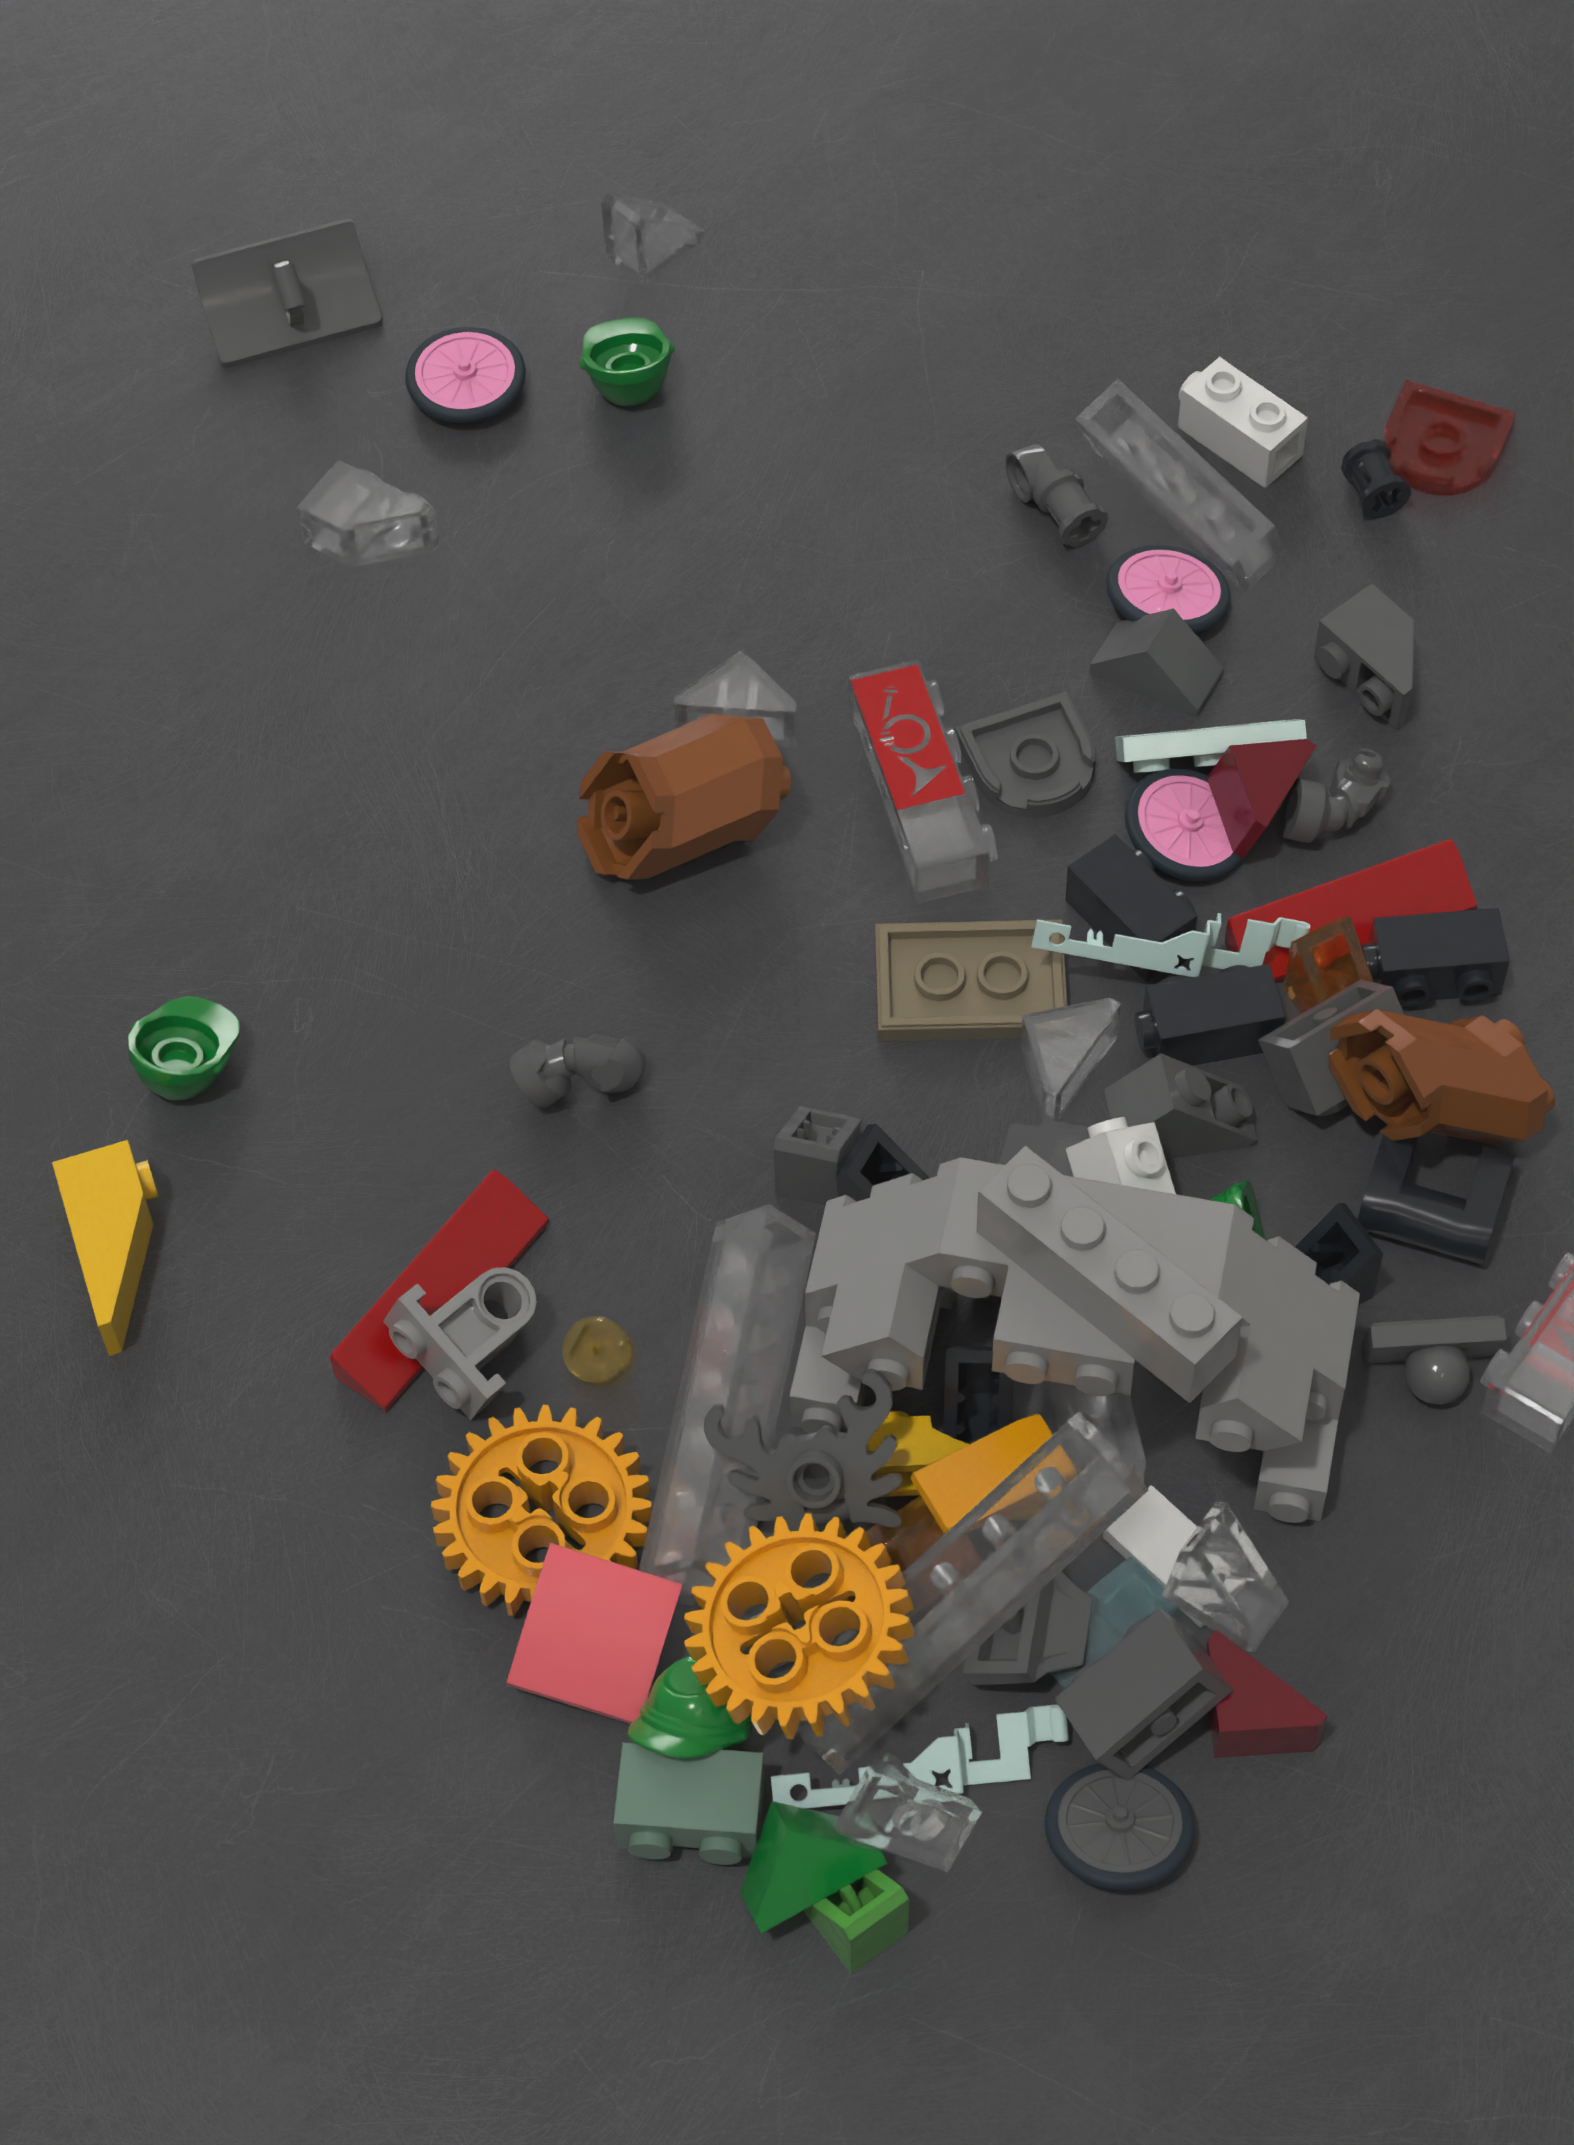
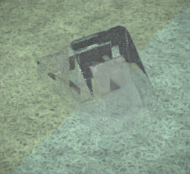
(907, 1815)

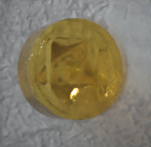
(597, 1350)

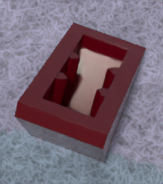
(1252, 784)
(1261, 1711)

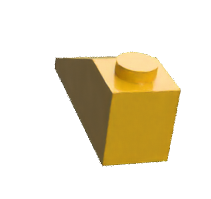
(110, 1228)

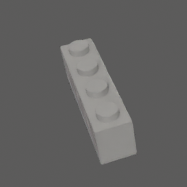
(1108, 1274)

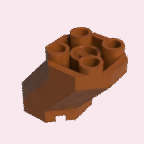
(681, 795)
(1440, 1077)

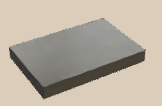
(963, 979)

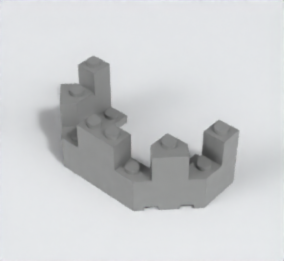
(914, 1243)

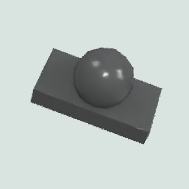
(1435, 1351)

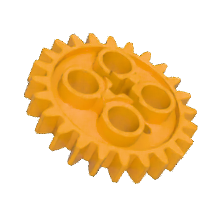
(588, 1473)
(823, 1675)

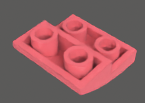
(594, 1634)

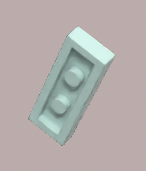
(1206, 745)

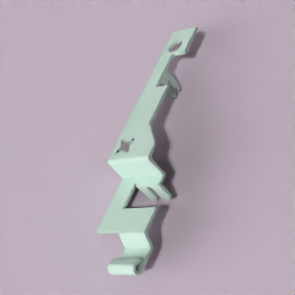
(1163, 956)
(1015, 1734)

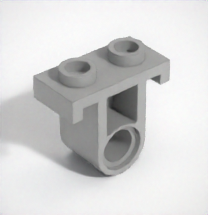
(463, 1335)

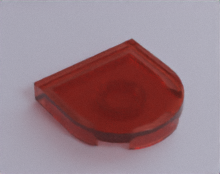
(1444, 439)

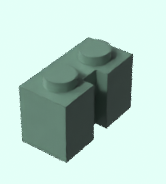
(689, 1803)

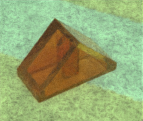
(1324, 964)

